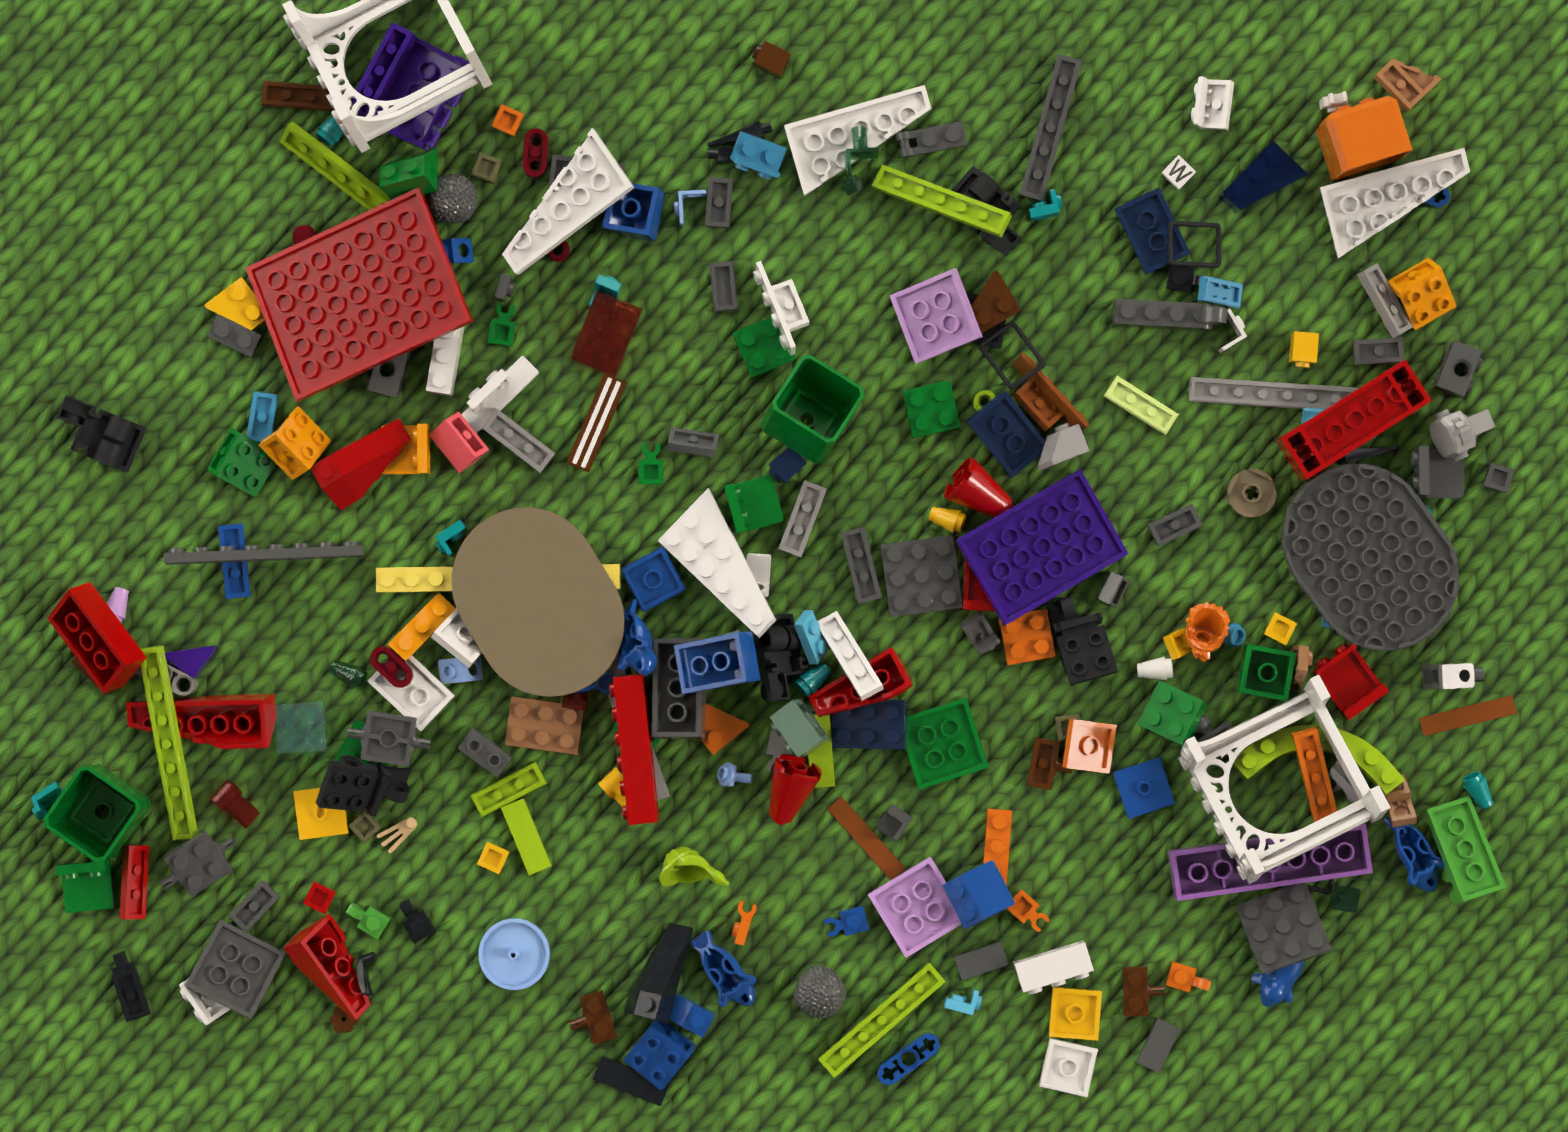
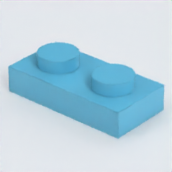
(810, 637)

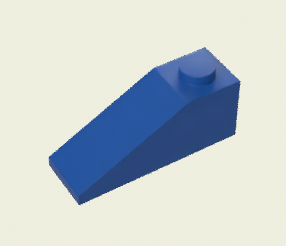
(691, 1015)

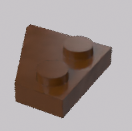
(994, 303)

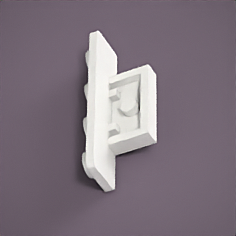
(785, 305)
(498, 392)

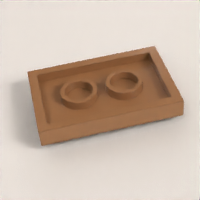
(543, 726)

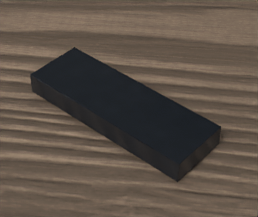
(628, 1080)

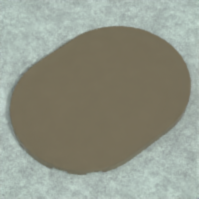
(538, 602)

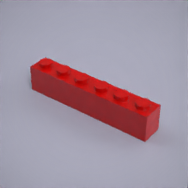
(636, 749)

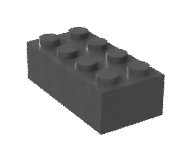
(674, 713)

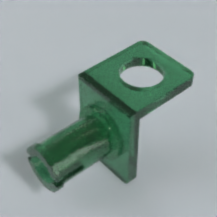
(859, 151)

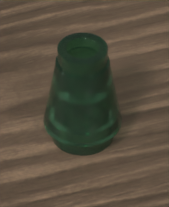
(349, 674)

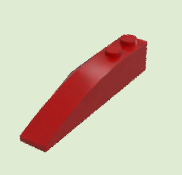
(217, 719)

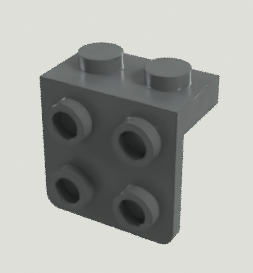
(1436, 475)

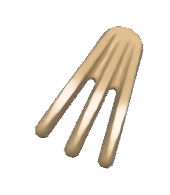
(405, 828)

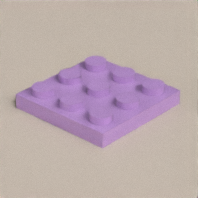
(936, 316)
(915, 907)

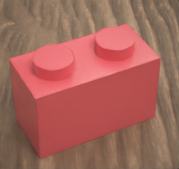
(459, 442)

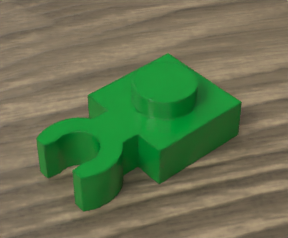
(501, 329)
(650, 469)

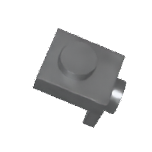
(980, 633)

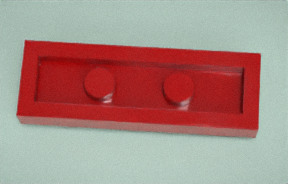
(134, 882)

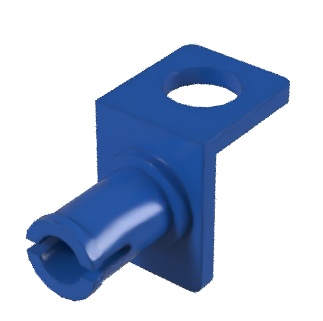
(452, 249)

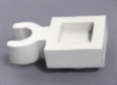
(1333, 101)

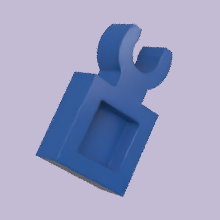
(852, 921)

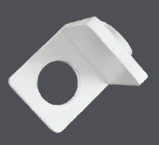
(1238, 325)
(760, 567)

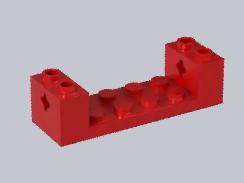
(1353, 420)

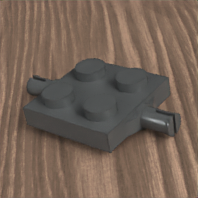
(388, 738)
(198, 863)

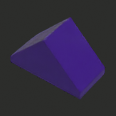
(192, 660)

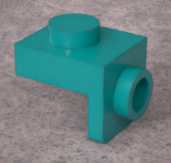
(607, 285)
(45, 799)

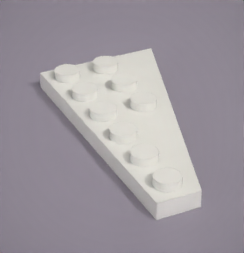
(821, 141)
(575, 198)
(1375, 200)
(713, 556)

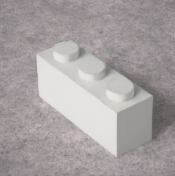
(445, 363)
(1053, 967)

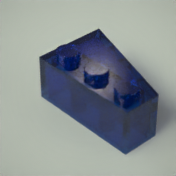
(1262, 178)

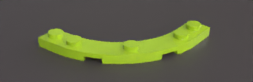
(1281, 743)

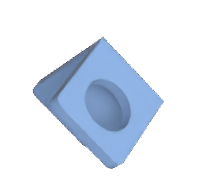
(678, 205)
(455, 671)

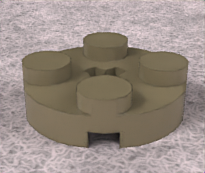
(1264, 488)

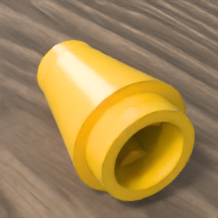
(949, 519)

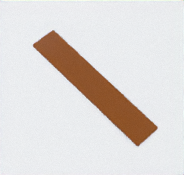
(1468, 715)
(866, 838)

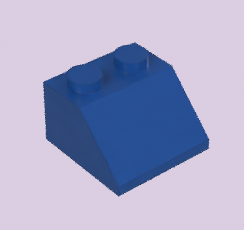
(636, 213)
(978, 894)

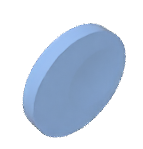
(514, 953)

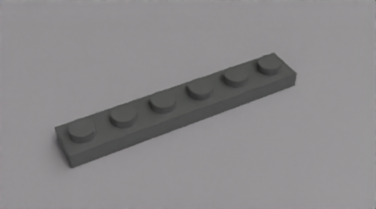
(1050, 128)

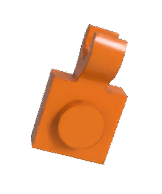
(741, 929)
(1184, 977)

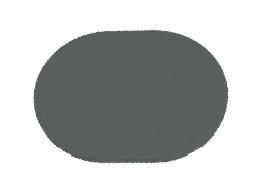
(1370, 557)

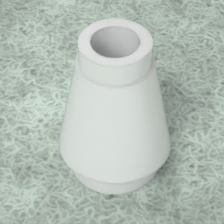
(1156, 669)

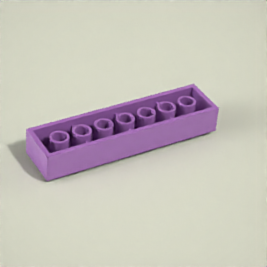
(1212, 872)

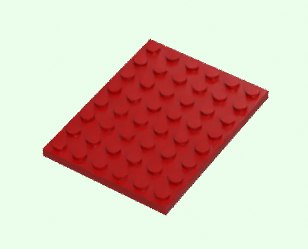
(359, 294)

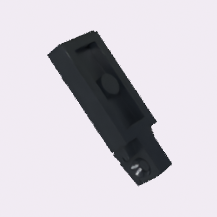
(129, 988)

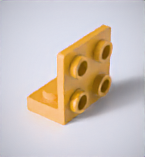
(1423, 292)
(296, 444)
(416, 455)

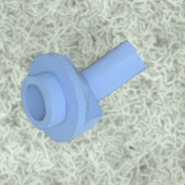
(727, 775)

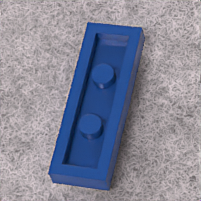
(234, 573)

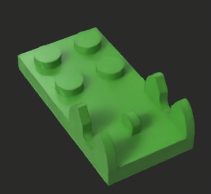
(1464, 851)

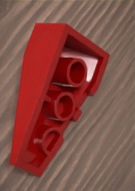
(354, 469)
(842, 696)
(325, 960)

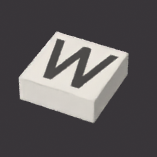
(1178, 172)

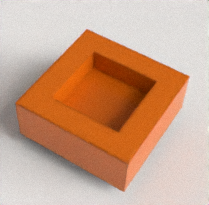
(507, 120)

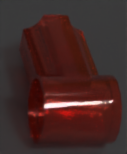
(230, 799)

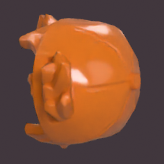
(1206, 629)

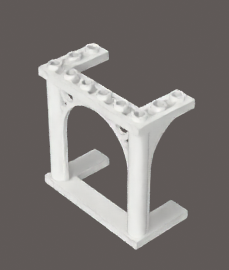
(321, 30)
(1252, 864)

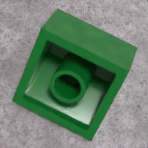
(409, 173)

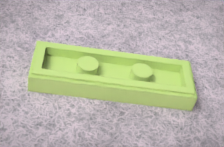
(1141, 405)

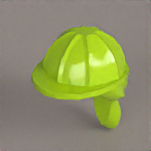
(687, 866)

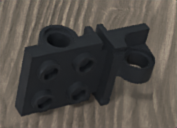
(985, 189)
(104, 435)
(1083, 644)
(781, 656)
(358, 786)

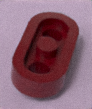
(535, 153)
(391, 667)

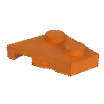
(721, 728)

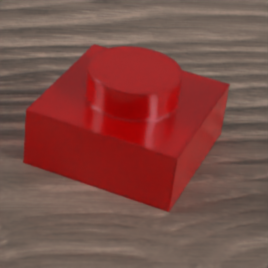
(319, 897)

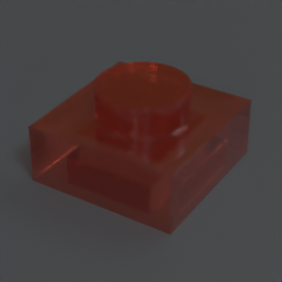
(576, 701)

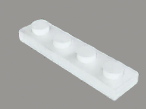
(849, 656)

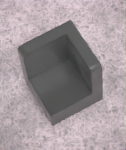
(894, 822)

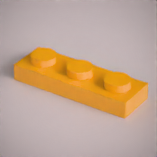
(421, 627)

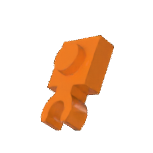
(1025, 909)

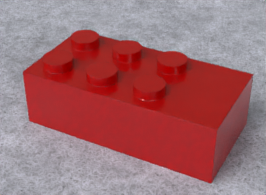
(96, 637)

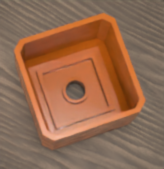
(1363, 137)

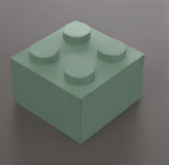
(798, 728)

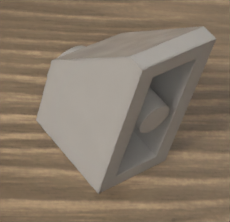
(1063, 445)

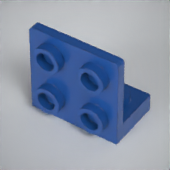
(660, 1053)

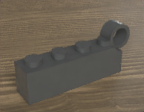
(1166, 315)

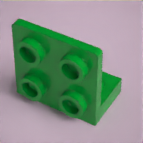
(241, 463)
(754, 504)
(86, 885)

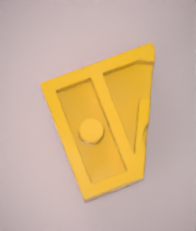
(238, 305)

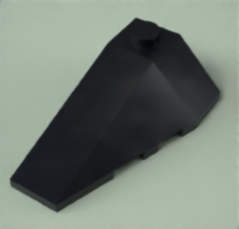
(658, 981)

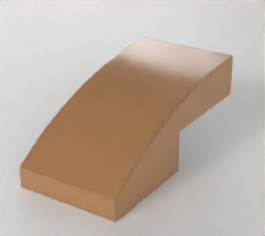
(1401, 808)

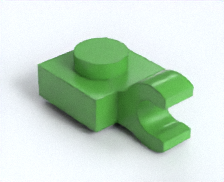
(371, 921)

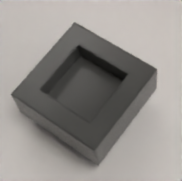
(505, 288)
(1498, 478)

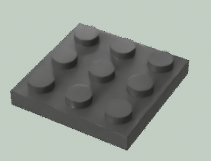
(921, 576)
(1283, 928)
(235, 969)

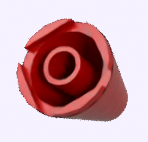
(977, 490)
(791, 786)

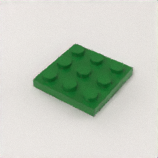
(943, 744)

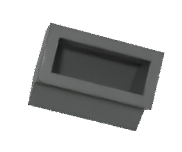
(1113, 589)

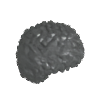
(453, 200)
(819, 992)

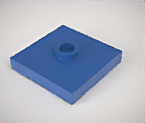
(653, 579)
(1143, 787)

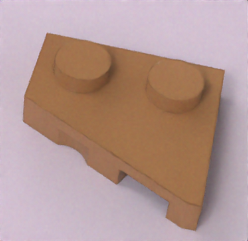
(1405, 83)
(1302, 661)

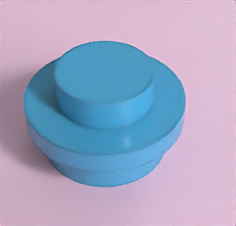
(1235, 635)

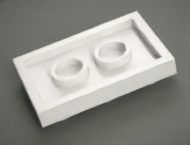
(419, 699)

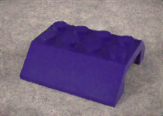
(401, 68)

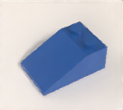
(717, 662)

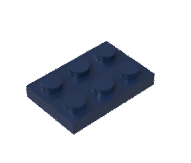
(1146, 228)
(1007, 433)
(871, 726)

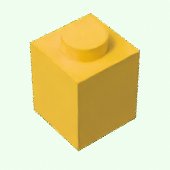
(1303, 349)

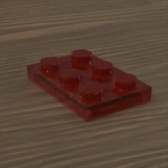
(606, 333)

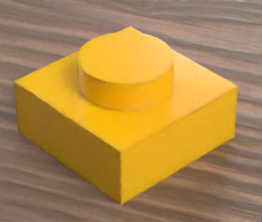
(1279, 628)
(1177, 644)
(493, 857)

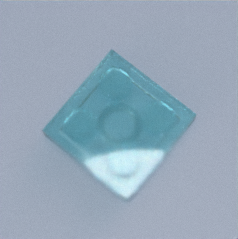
(301, 727)

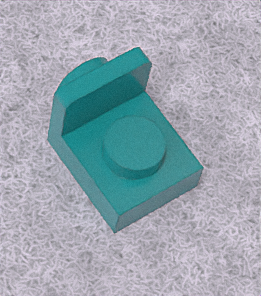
(1042, 210)
(452, 533)

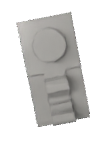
(1338, 774)

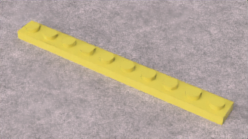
(438, 579)

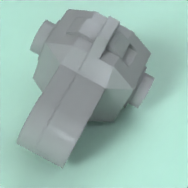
(1457, 433)

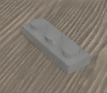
(1385, 300)
(518, 440)
(802, 518)

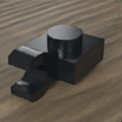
(1182, 278)
(418, 924)

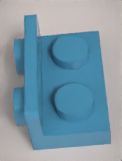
(758, 155)

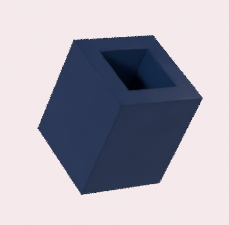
(786, 465)

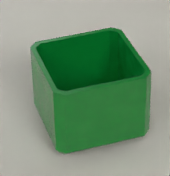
(821, 395)
(76, 817)

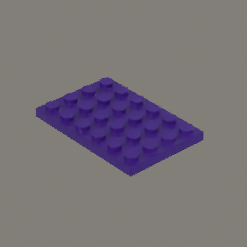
(1041, 547)

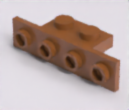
(1043, 399)

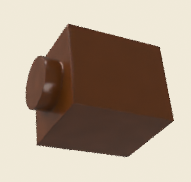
(771, 59)

